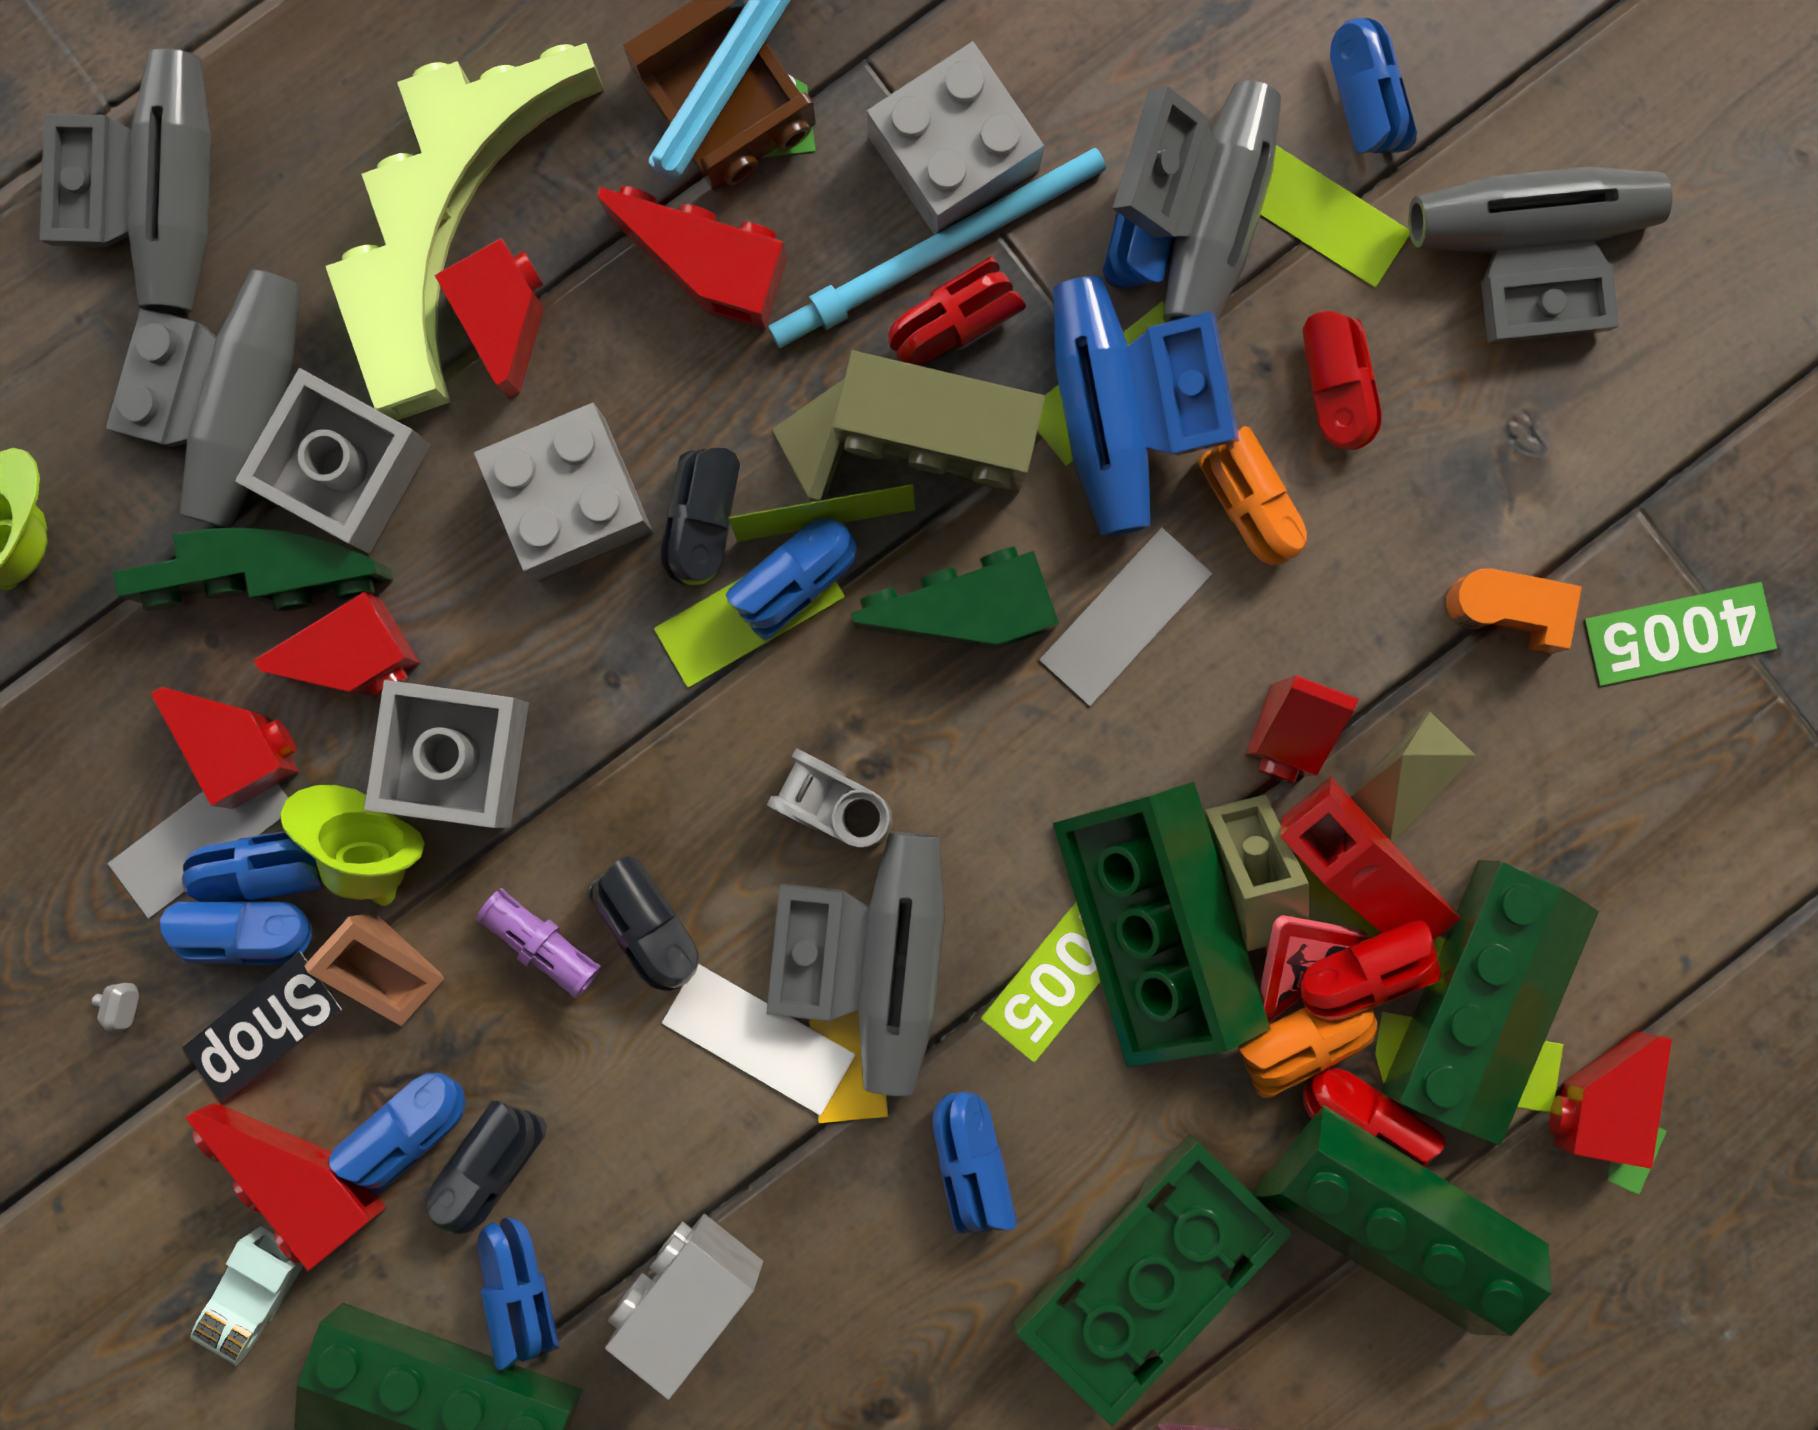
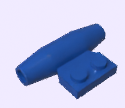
(1123, 399)

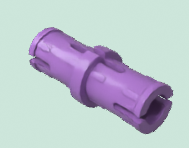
(538, 943)

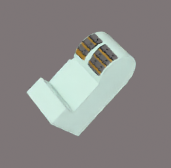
(245, 1297)

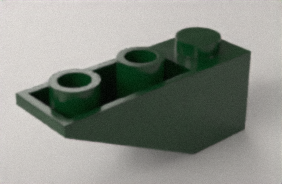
(977, 609)

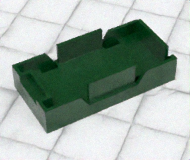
(1151, 1280)

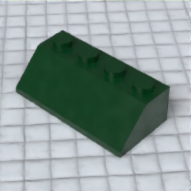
(1162, 927)
(1495, 1001)
(1409, 1226)
(396, 1377)

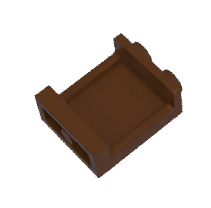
(760, 113)

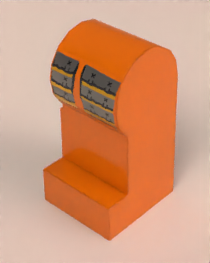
(1519, 603)

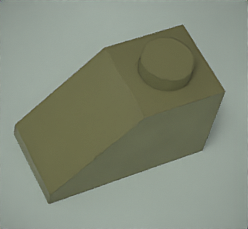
(1257, 867)

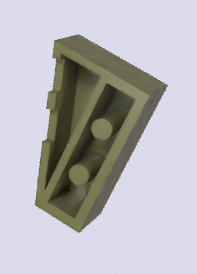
(938, 420)

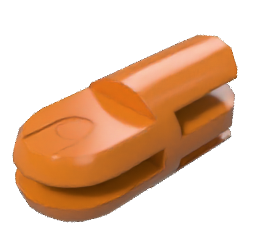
(1255, 498)
(1302, 1048)

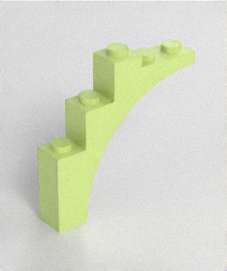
(419, 199)

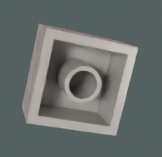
(954, 139)
(333, 461)
(563, 492)
(446, 754)
(685, 1307)

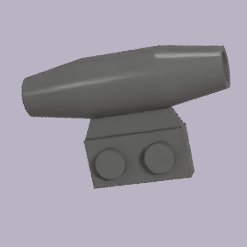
(138, 181)
(1201, 188)
(1542, 241)
(210, 389)
(872, 959)

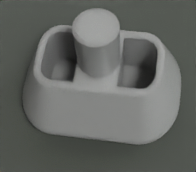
(117, 1006)

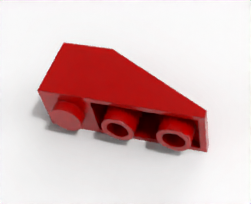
(716, 264)
(1362, 862)
(285, 1182)

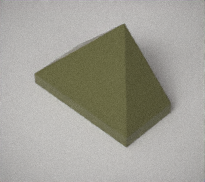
(811, 444)
(1411, 775)

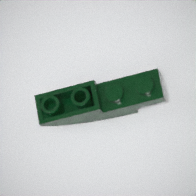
(273, 563)

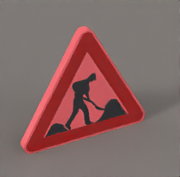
(1294, 948)

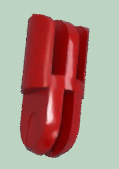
(955, 314)
(1342, 379)
(1371, 973)
(1373, 1113)

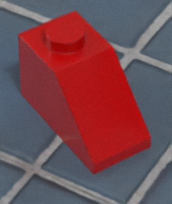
(497, 309)
(346, 650)
(1299, 727)
(228, 747)
(1615, 1103)

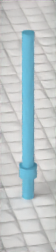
(831, 305)

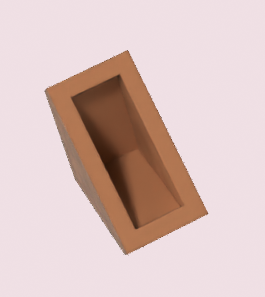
(375, 967)

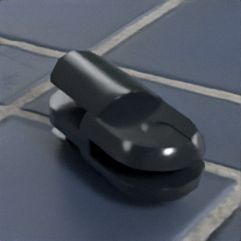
(699, 515)
(644, 925)
(484, 1167)

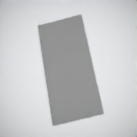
(1125, 616)
(154, 863)

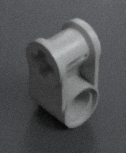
(828, 800)

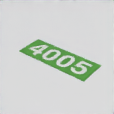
(1680, 633)

